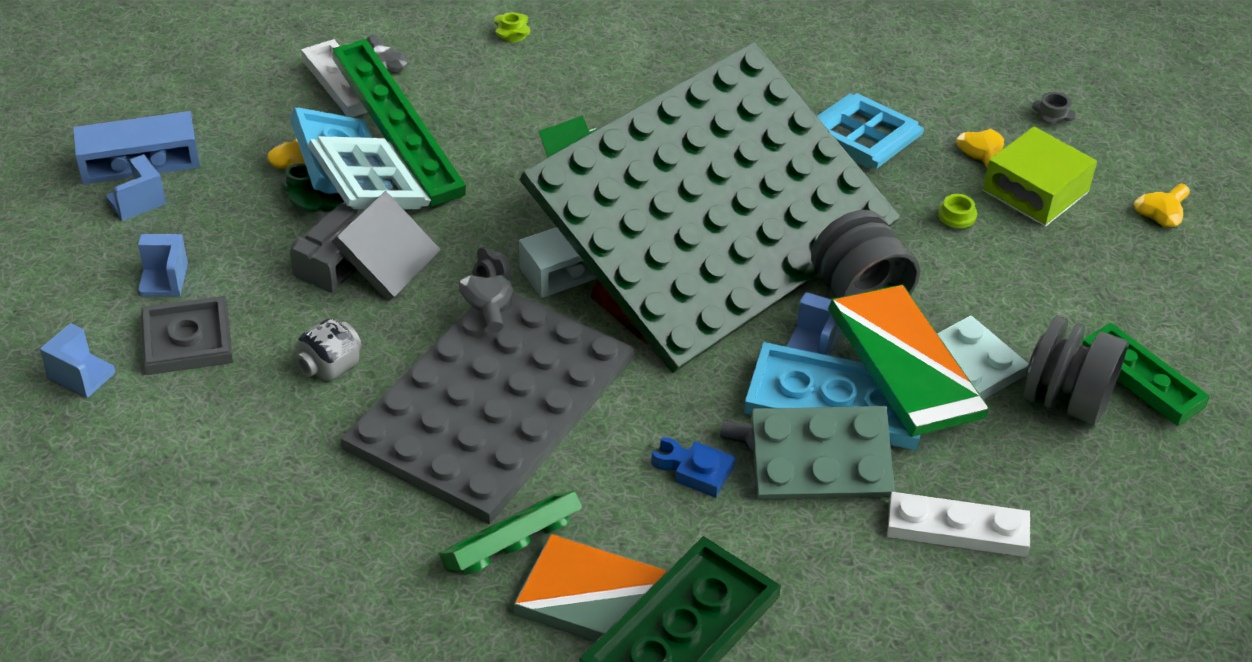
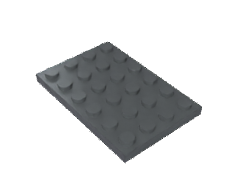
(488, 405)

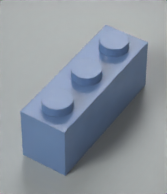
(107, 147)

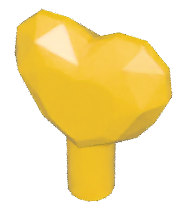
(981, 144)
(285, 155)
(1162, 206)

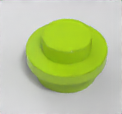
(957, 211)

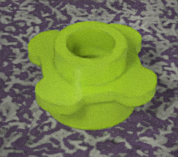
(512, 26)

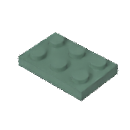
(822, 452)

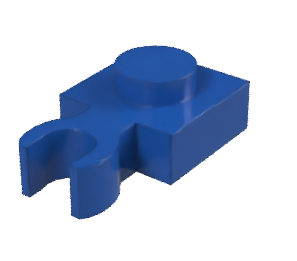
(696, 468)

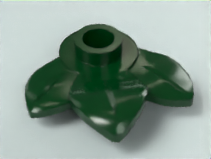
(301, 191)

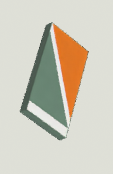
(582, 587)

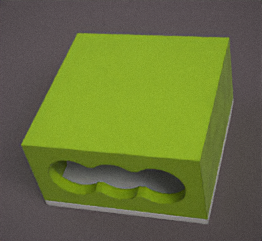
(1039, 176)

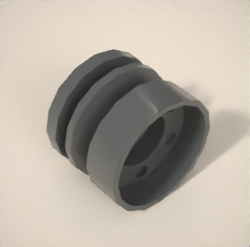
(863, 255)
(1075, 370)

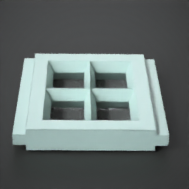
(367, 168)

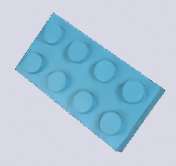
(809, 379)

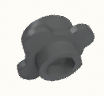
(1054, 108)
(491, 264)

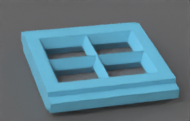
(869, 129)

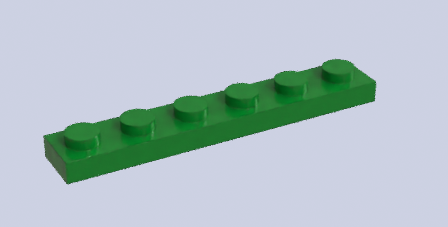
(398, 121)

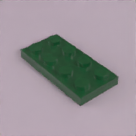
(690, 612)

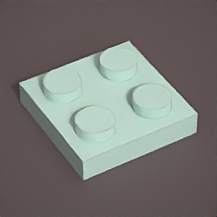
(983, 356)

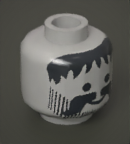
(328, 350)

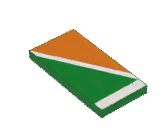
(908, 360)

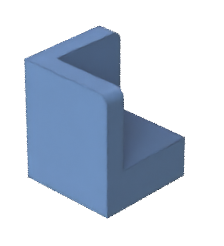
(141, 193)
(163, 264)
(815, 326)
(72, 365)

